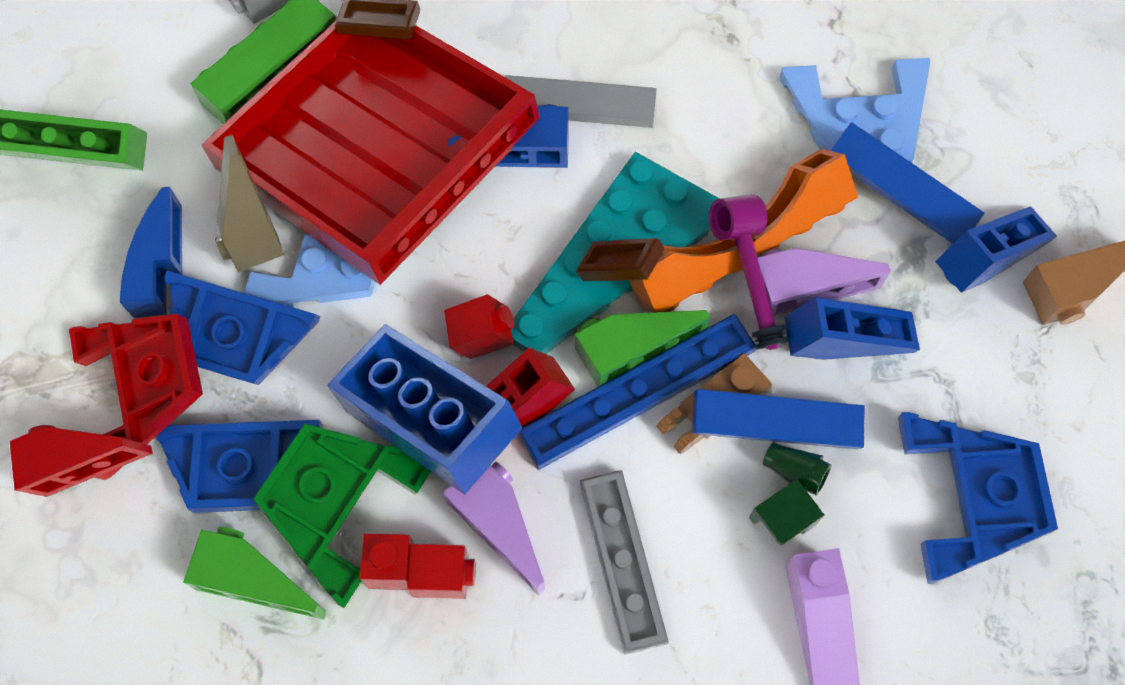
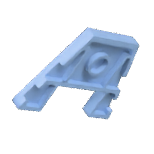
(889, 118)
(316, 276)

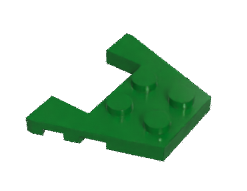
(318, 488)

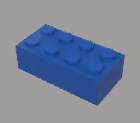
(426, 407)

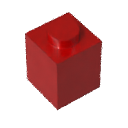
(479, 326)
(385, 561)
(440, 571)

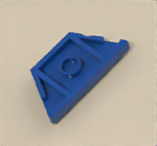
(236, 330)
(226, 462)

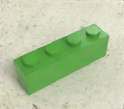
(260, 57)
(72, 140)

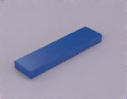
(906, 184)
(778, 419)

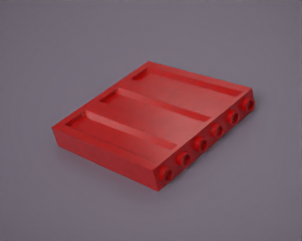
(360, 137)

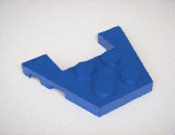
(998, 490)

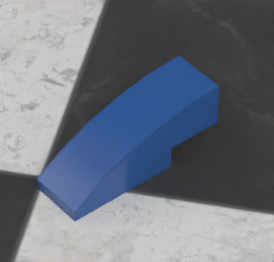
(152, 252)

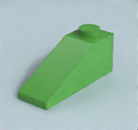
(626, 340)
(234, 569)

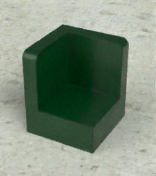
(788, 513)

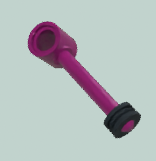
(739, 220)

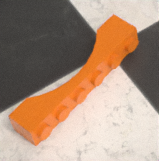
(808, 193)

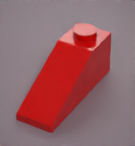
(532, 385)
(58, 458)

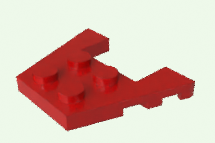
(151, 369)

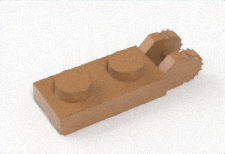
(738, 377)

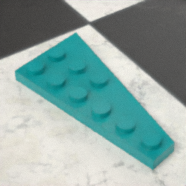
(637, 205)

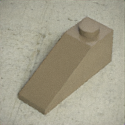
(242, 218)

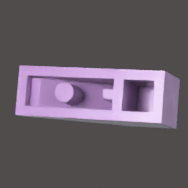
(801, 275)
(496, 517)
(824, 617)

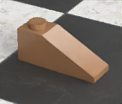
(1072, 283)

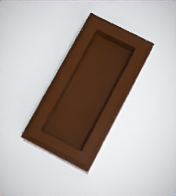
(378, 18)
(620, 260)

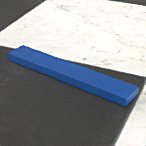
(635, 391)

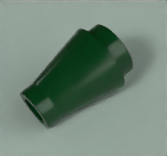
(798, 464)

